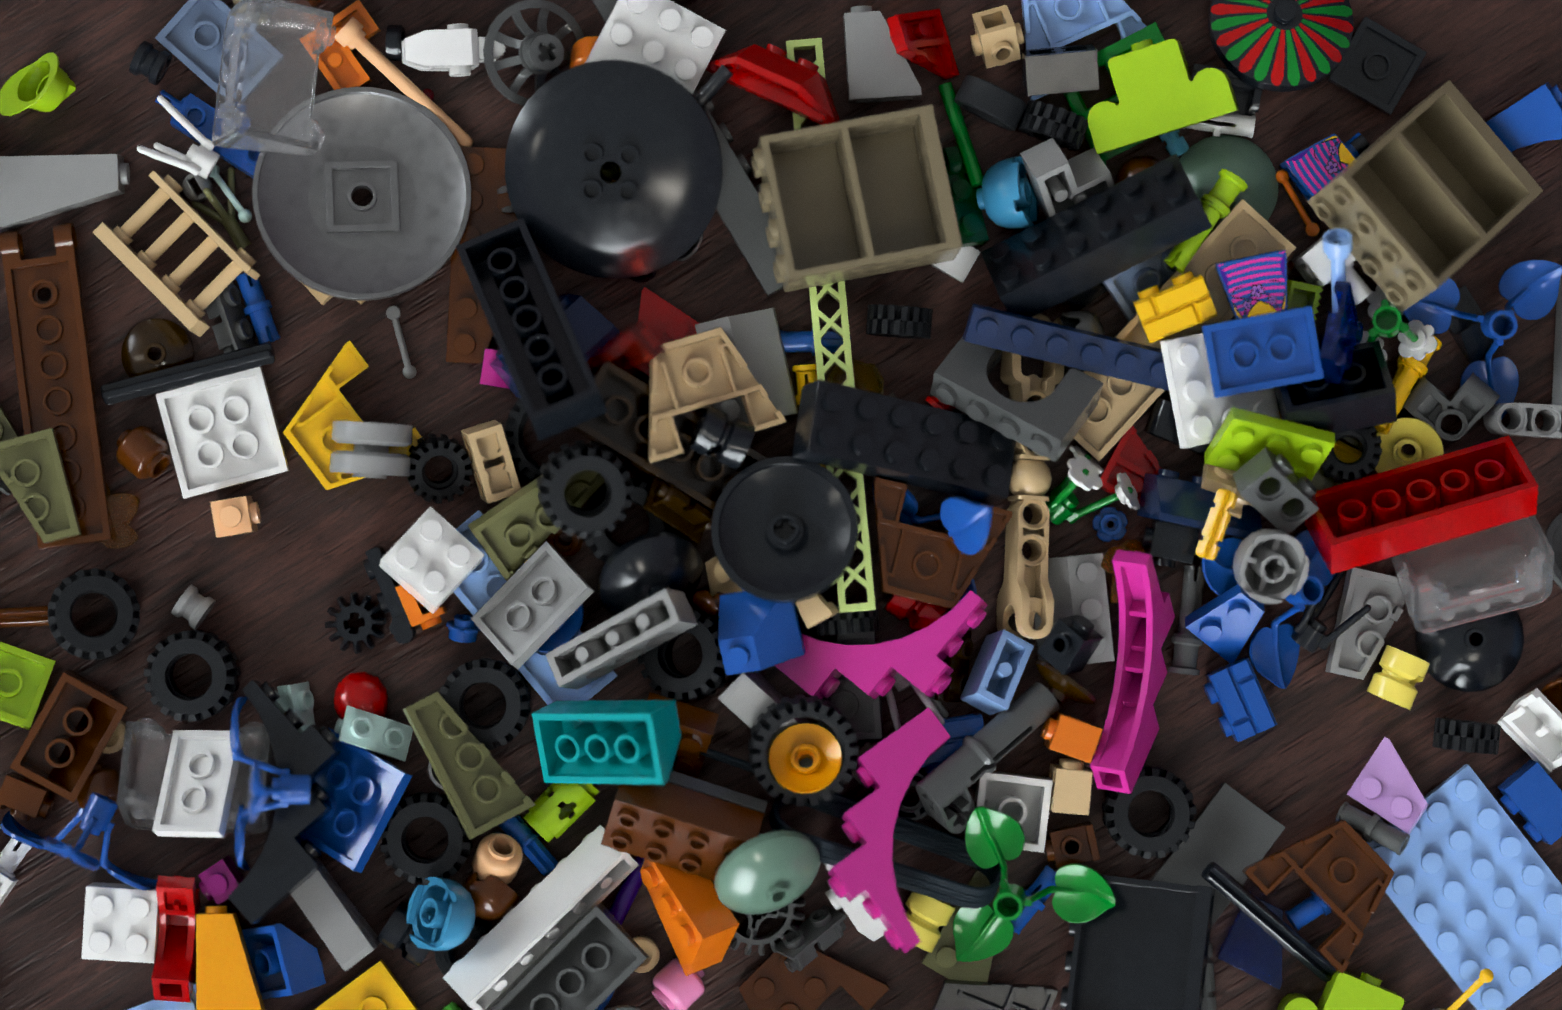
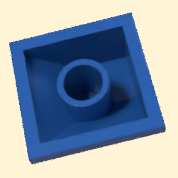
(756, 633)
(282, 961)

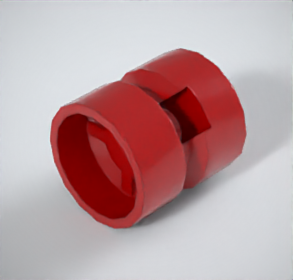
(918, 613)

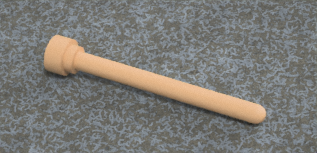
(354, 37)

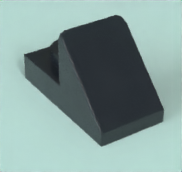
(1468, 332)

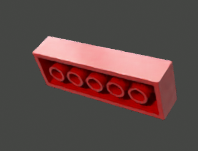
(1422, 504)

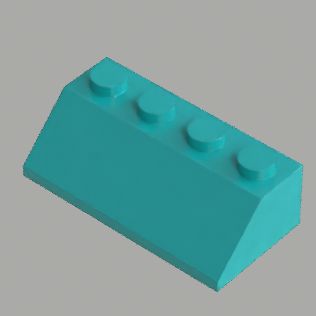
(607, 741)

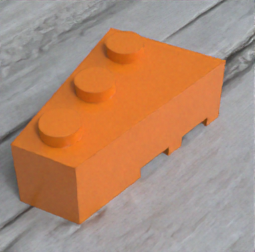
(691, 915)

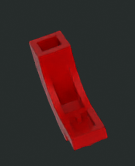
(176, 947)

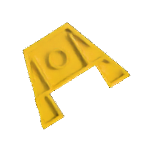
(312, 425)

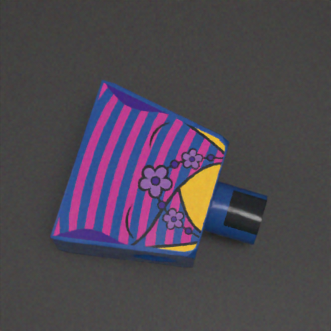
(1322, 162)
(1255, 283)

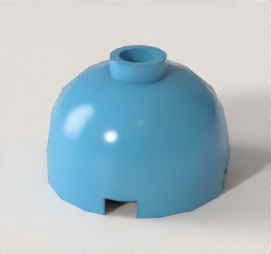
(1008, 195)
(440, 914)

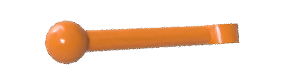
(1311, 229)

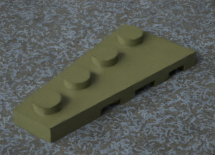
(520, 525)
(468, 773)

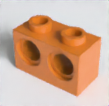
(1071, 736)

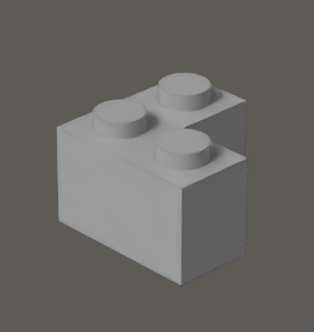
(1064, 182)

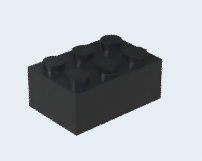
(1359, 401)

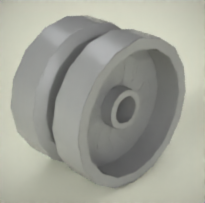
(371, 449)

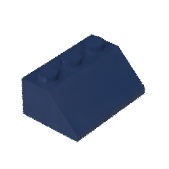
(588, 326)
(1188, 504)

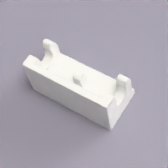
(1536, 728)

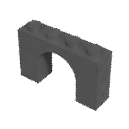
(1040, 425)

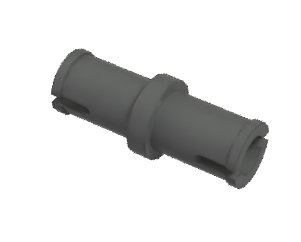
(1373, 828)

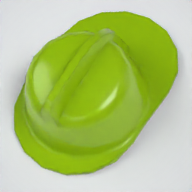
(36, 87)

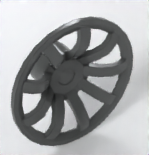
(537, 52)

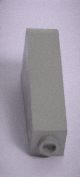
(55, 184)
(750, 697)
(335, 918)

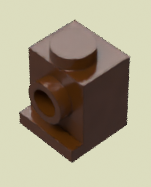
(25, 797)
(1081, 833)

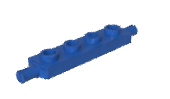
(202, 117)

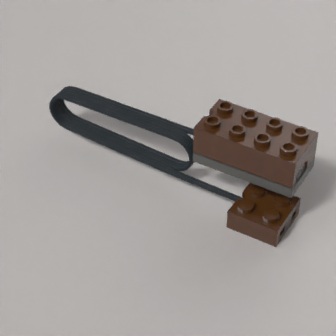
(701, 823)

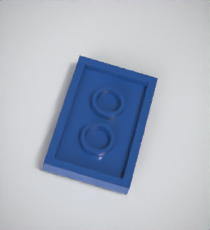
(1262, 351)

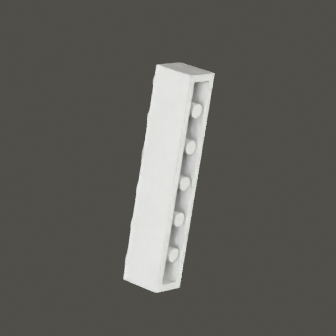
(539, 922)

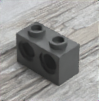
(1272, 495)

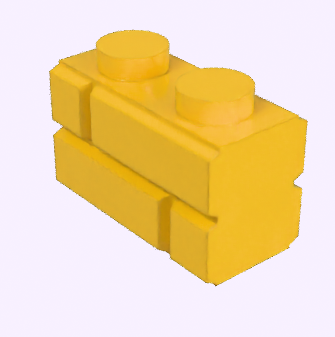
(1174, 307)

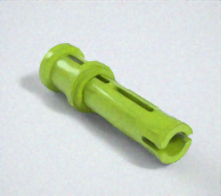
(1216, 206)

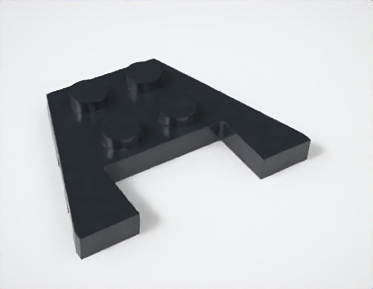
(994, 996)

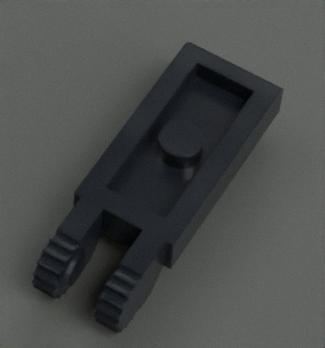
(388, 597)

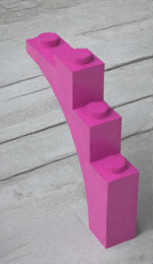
(873, 667)
(1139, 673)
(872, 822)

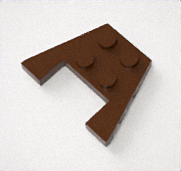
(923, 561)
(1341, 873)
(776, 988)

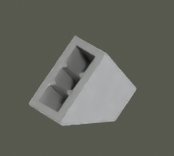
(872, 63)

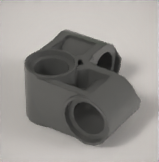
(1468, 403)

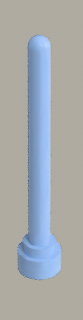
(1337, 247)

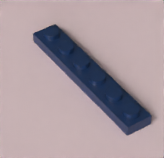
(1066, 346)

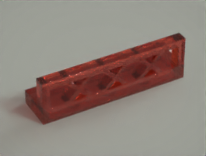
(628, 348)

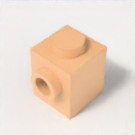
(235, 516)

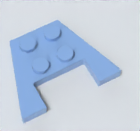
(1065, 21)

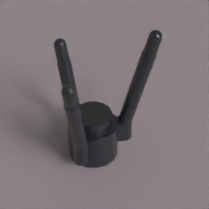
(1311, 631)

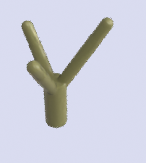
(226, 219)

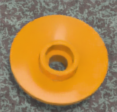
(803, 742)

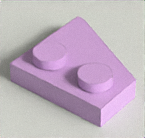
(1389, 789)

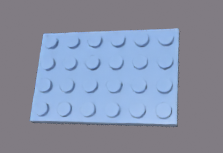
(1478, 893)

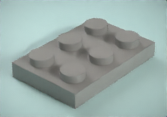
(532, 605)

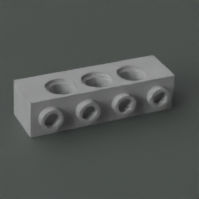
(621, 639)

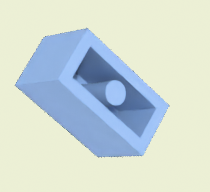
(996, 672)

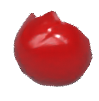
(361, 692)

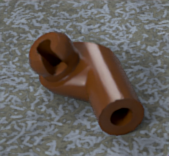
(705, 602)

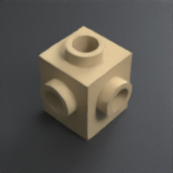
(996, 37)

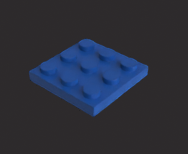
(362, 800)

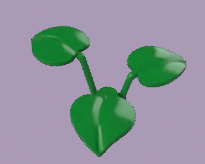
(985, 931)

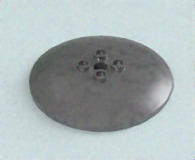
(417, 189)

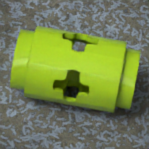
(552, 820)

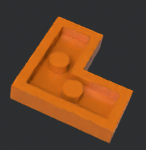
(338, 62)

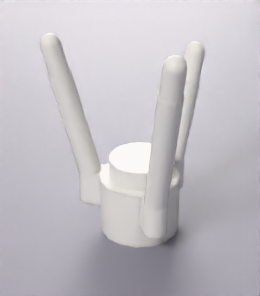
(198, 160)

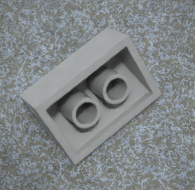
(761, 346)
(1081, 590)

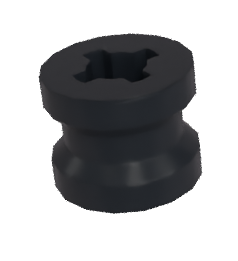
(150, 62)

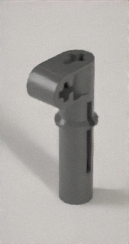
(945, 788)

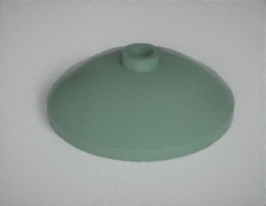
(1242, 158)
(767, 872)

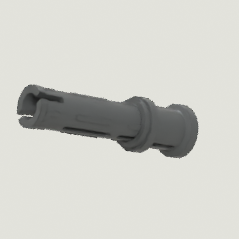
(1185, 642)

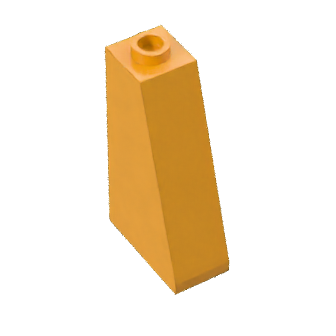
(223, 963)

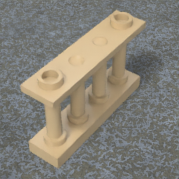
(143, 263)

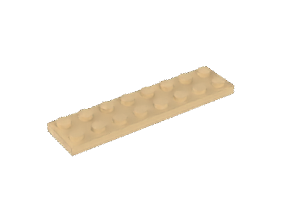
(1123, 401)

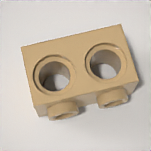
(491, 461)
(1070, 787)

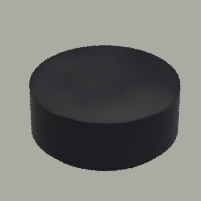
(394, 36)

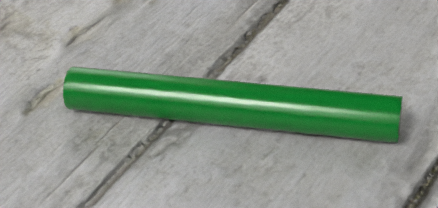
(961, 134)

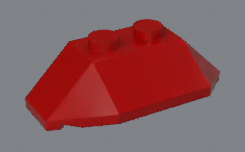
(780, 81)

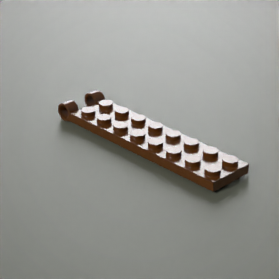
(57, 371)

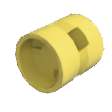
(1398, 677)
(926, 916)

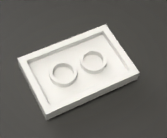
(197, 785)

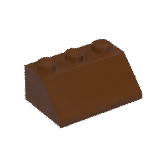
(69, 735)

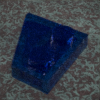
(1341, 335)
(1254, 949)

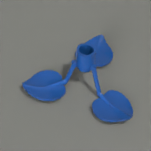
(1532, 293)
(964, 520)
(1272, 649)
(286, 789)
(94, 818)

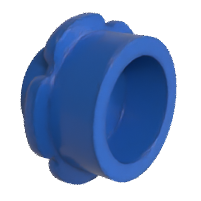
(1103, 531)
(462, 629)

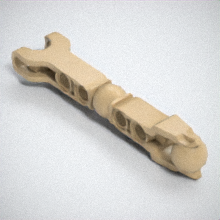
(1026, 581)

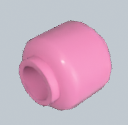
(676, 990)

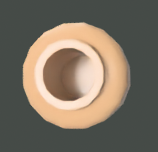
(497, 856)

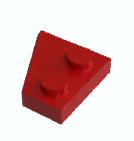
(924, 41)
(663, 321)
(1132, 458)

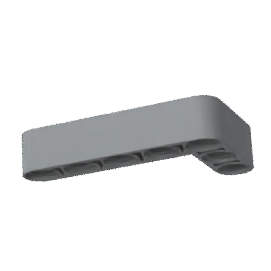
(1524, 414)

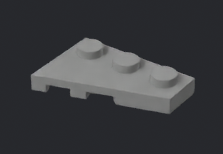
(1360, 644)

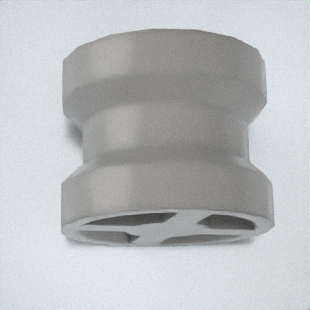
(193, 606)

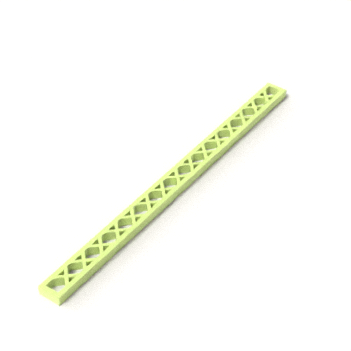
(843, 331)

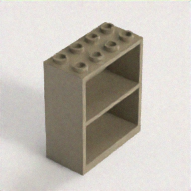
(1426, 196)
(856, 198)

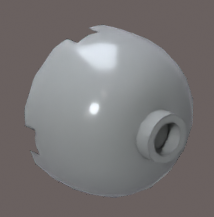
(1270, 565)

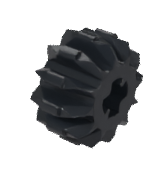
(348, 613)

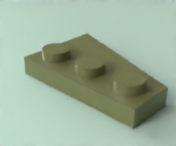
(38, 481)

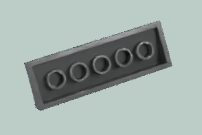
(1225, 832)
(579, 968)

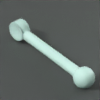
(243, 214)

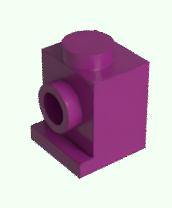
(220, 880)

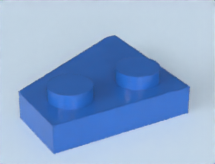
(1226, 622)

